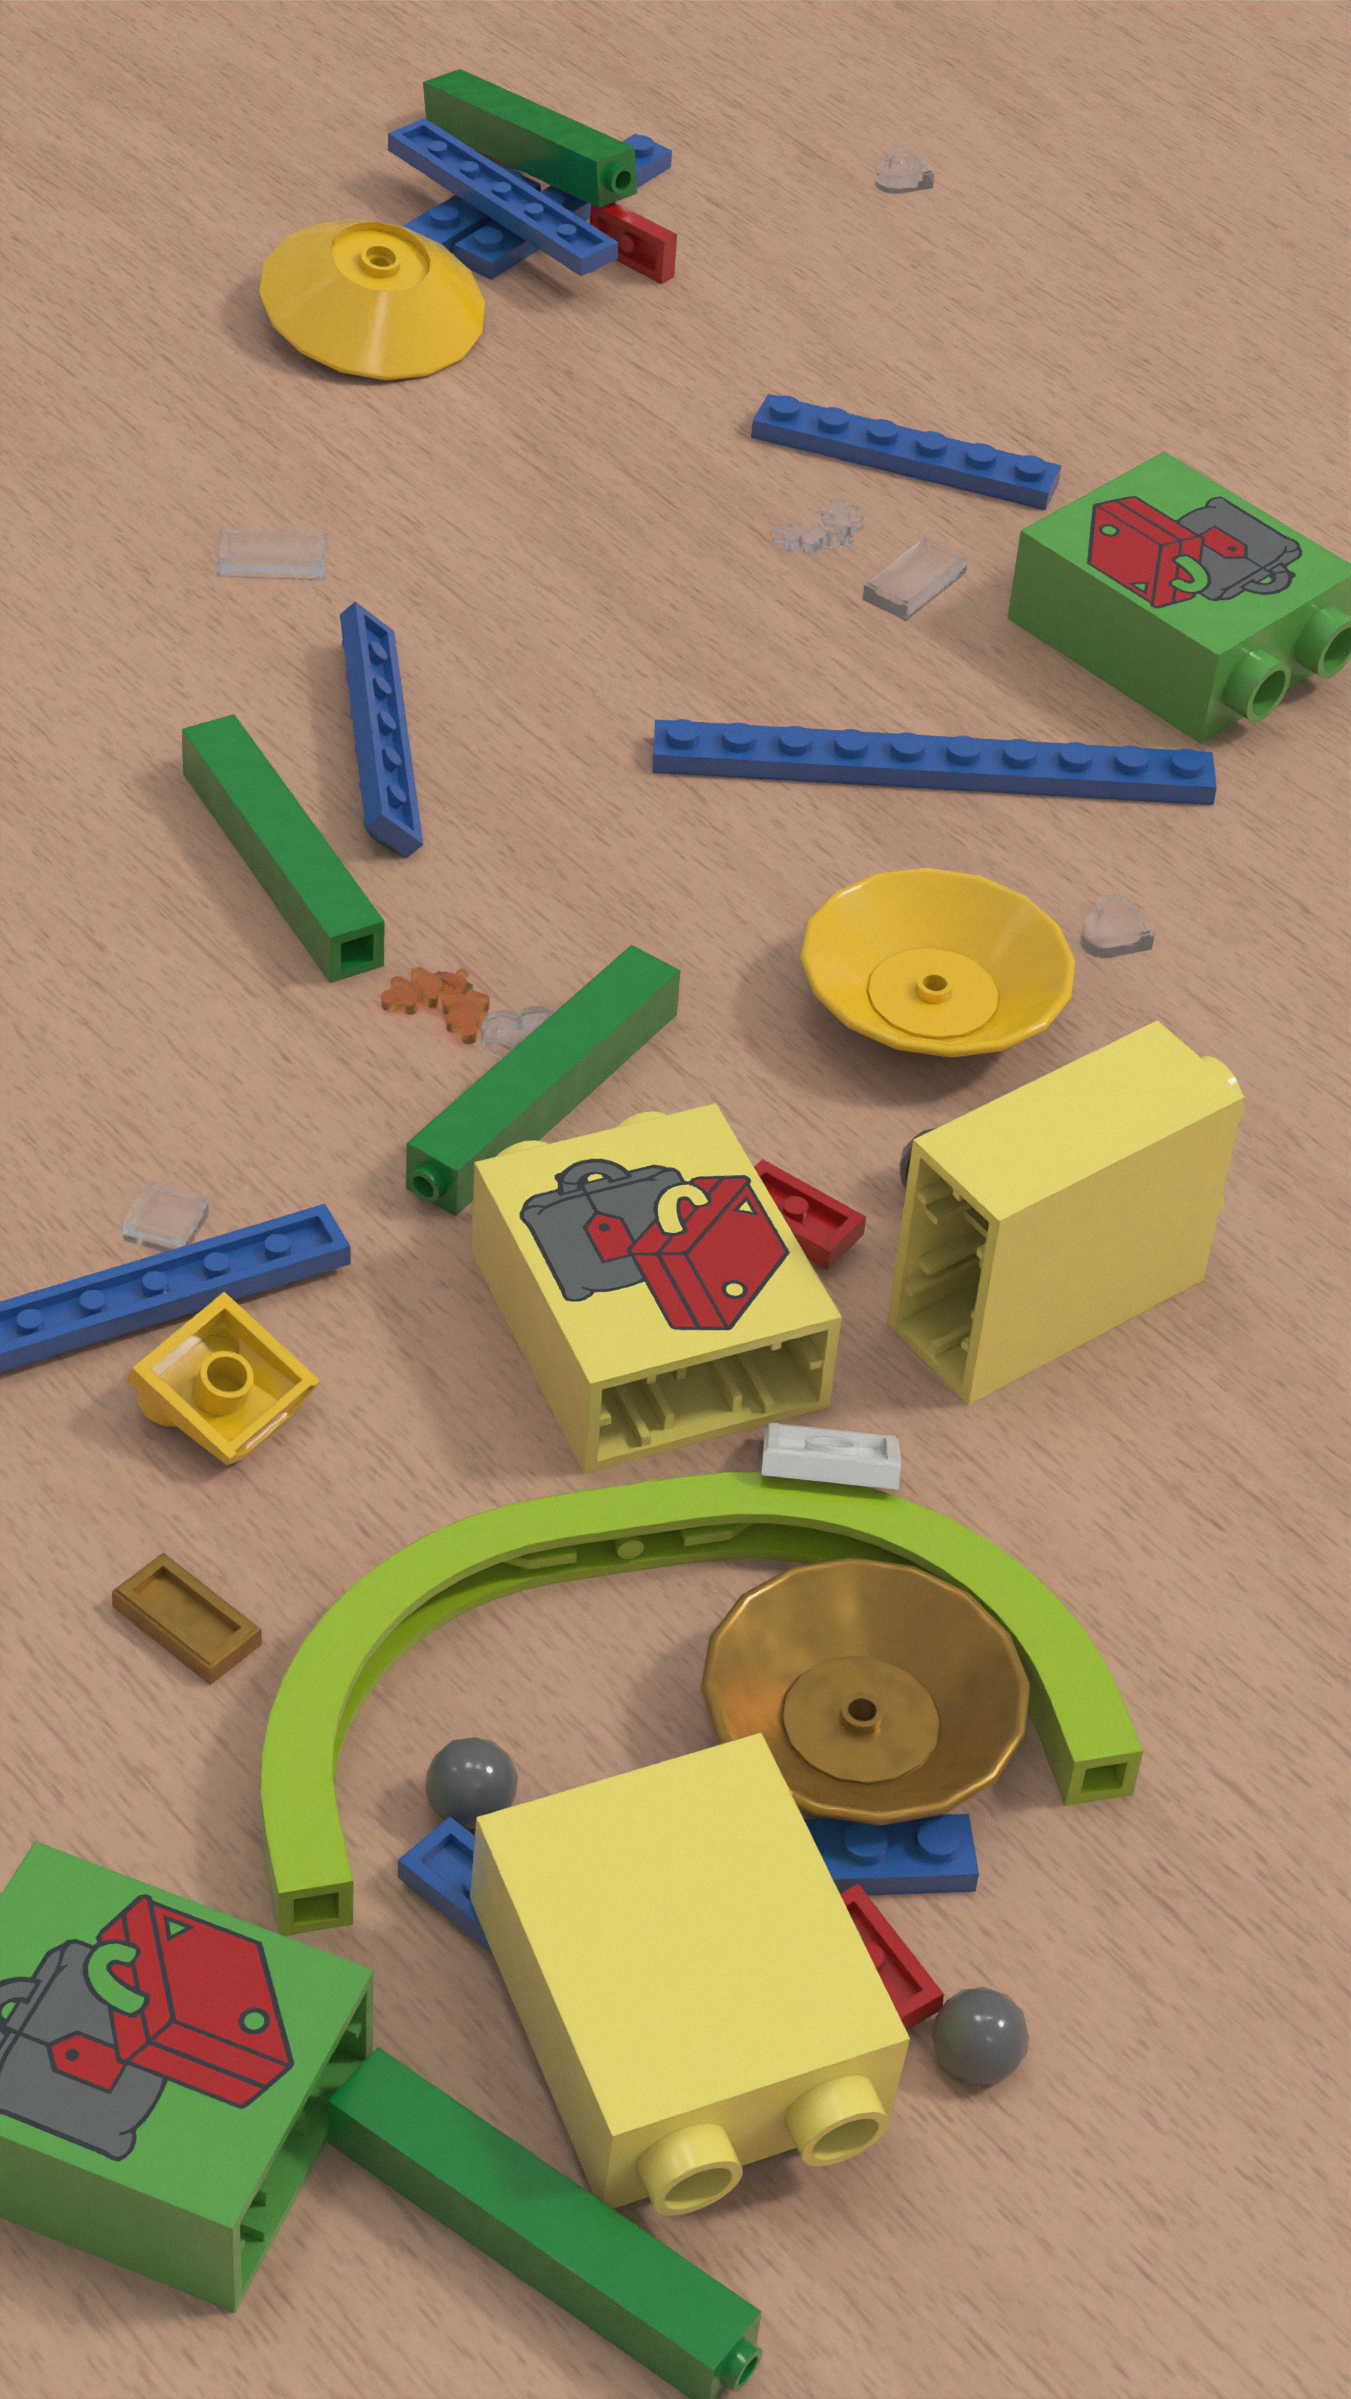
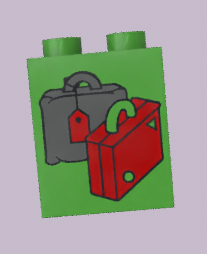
(1183, 596)
(163, 2072)

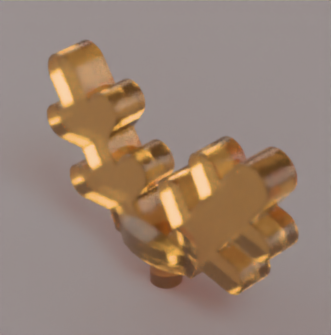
(462, 1006)

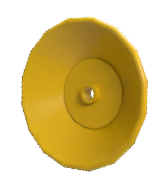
(372, 299)
(938, 962)

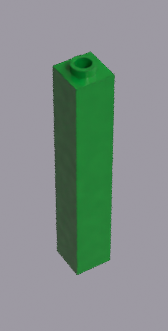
(532, 138)
(283, 848)
(543, 1076)
(545, 2229)

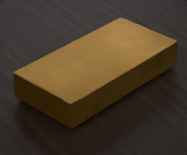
(187, 1618)

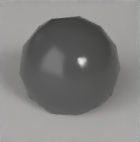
(470, 1780)
(980, 2036)

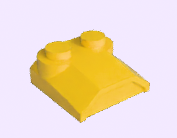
(222, 1381)

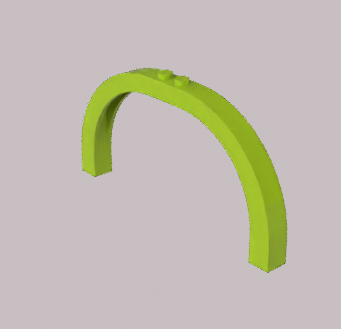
(630, 1530)

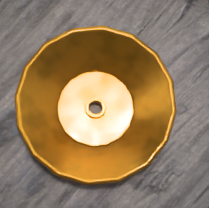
(875, 1646)

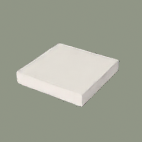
(831, 1456)

